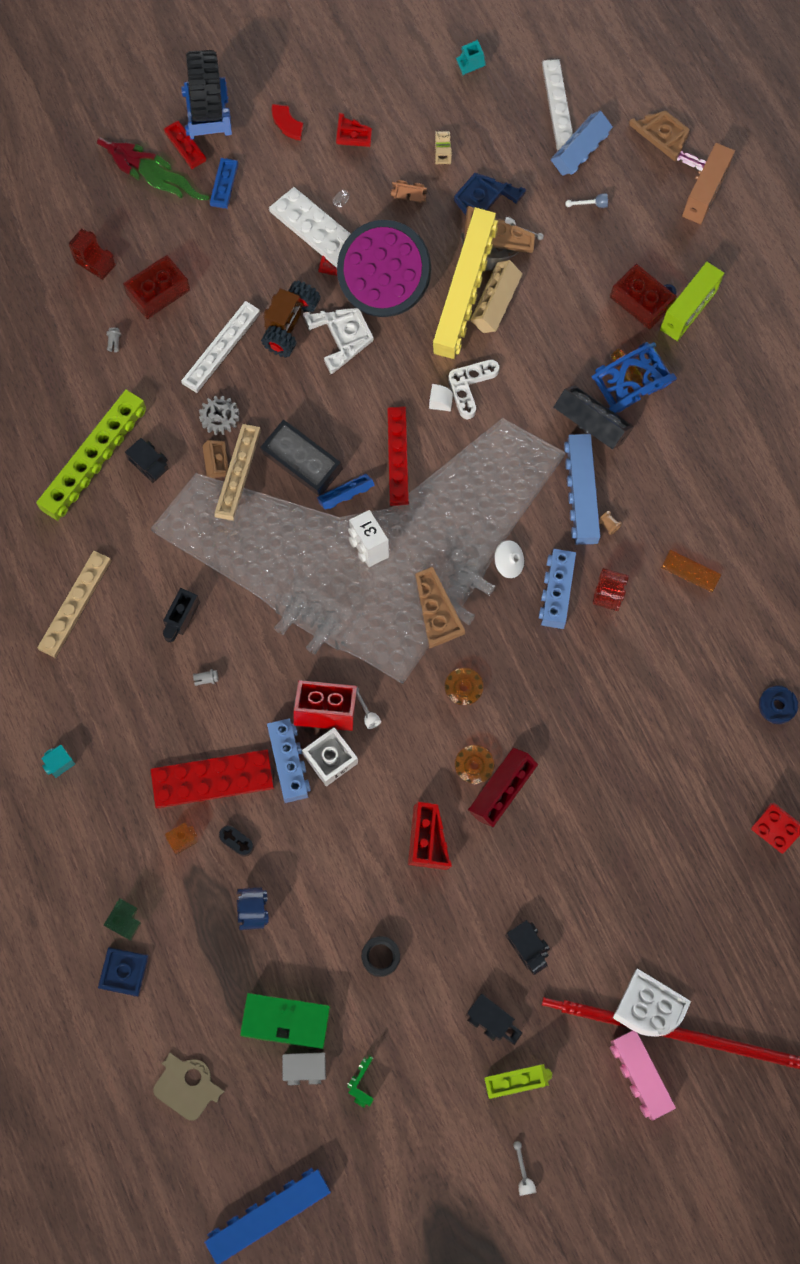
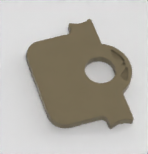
(181, 1097)

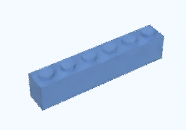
(583, 489)

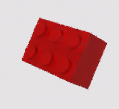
(325, 705)

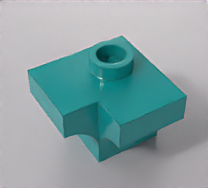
(471, 58)

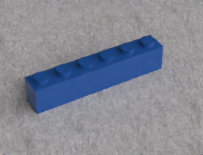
(268, 1216)

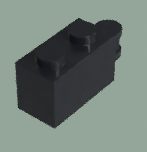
(180, 614)
(492, 1020)

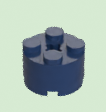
(251, 908)

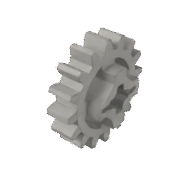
(222, 408)

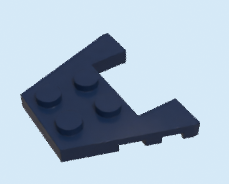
(483, 191)

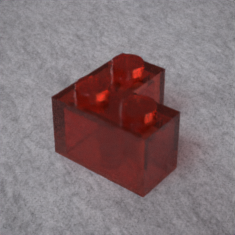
(90, 255)

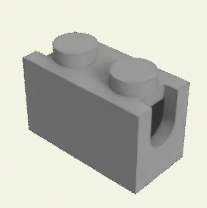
(304, 1067)

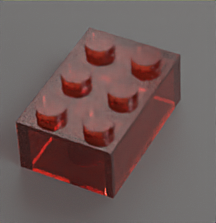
(156, 286)
(642, 296)

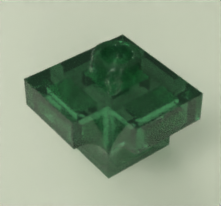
(122, 920)

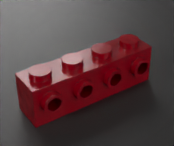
(503, 787)

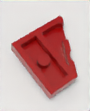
(352, 132)

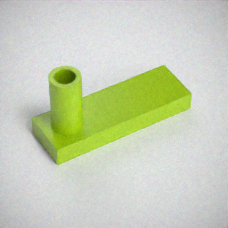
(517, 1081)

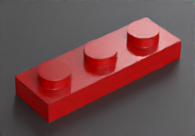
(184, 144)

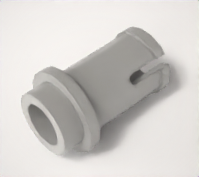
(113, 339)
(205, 677)

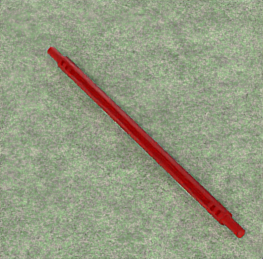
(682, 1034)

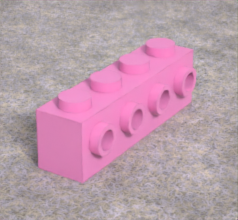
(642, 1074)

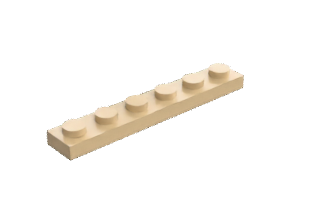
(237, 472)
(74, 604)

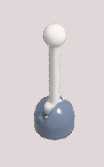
(601, 201)

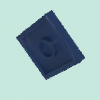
(123, 972)

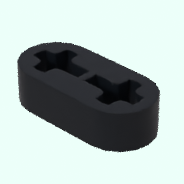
(238, 837)

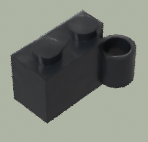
(147, 460)
(529, 946)

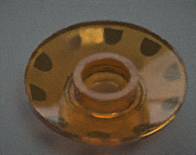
(464, 677)
(479, 756)

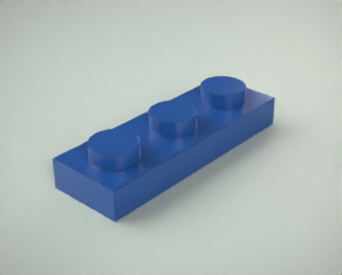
(224, 183)
(345, 491)

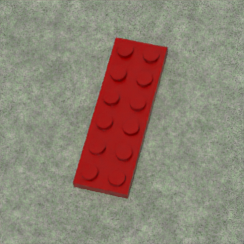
(211, 778)

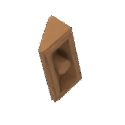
(215, 458)

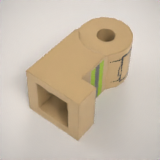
(442, 147)

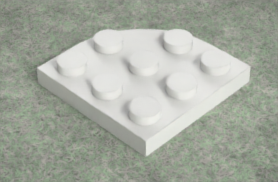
(650, 1006)

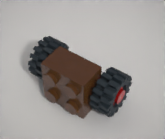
(284, 315)

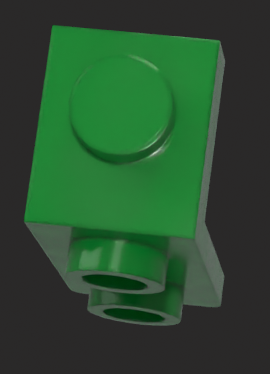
(360, 1097)

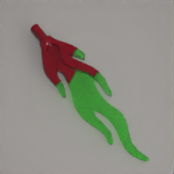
(146, 163)

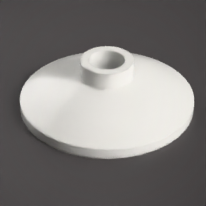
(509, 559)

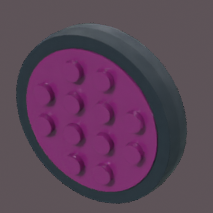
(384, 268)

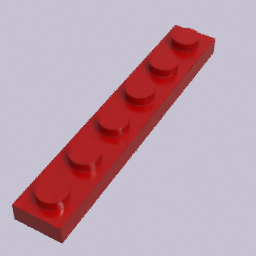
(398, 456)

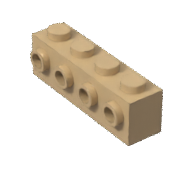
(496, 296)

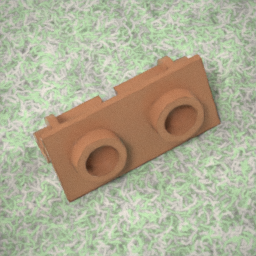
(402, 189)

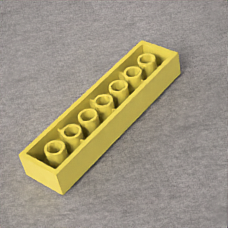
(465, 283)

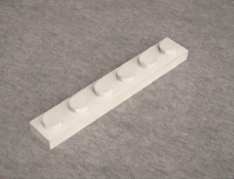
(557, 101)
(221, 347)

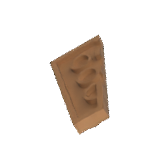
(507, 236)
(438, 613)

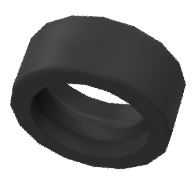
(365, 956)

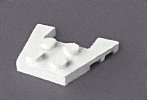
(348, 332)

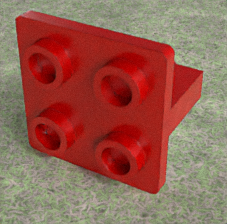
(777, 828)

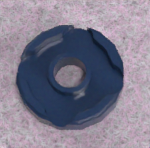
(770, 712)

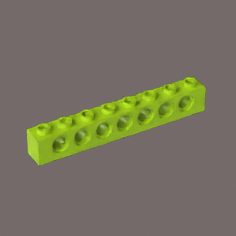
(92, 445)

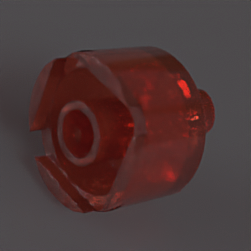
(610, 589)

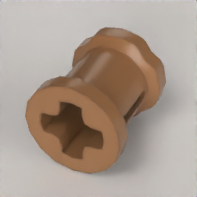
(609, 522)

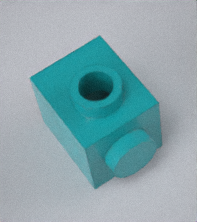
(57, 761)

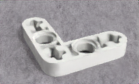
(463, 384)

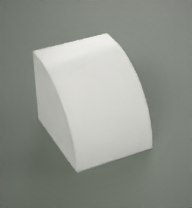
(440, 398)

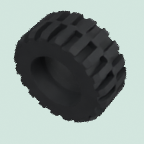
(204, 85)

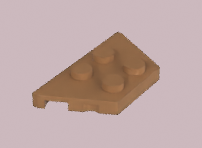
(663, 132)

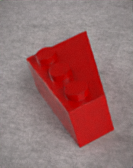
(427, 838)

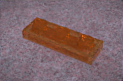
(691, 571)

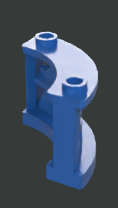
(208, 127)
(659, 374)

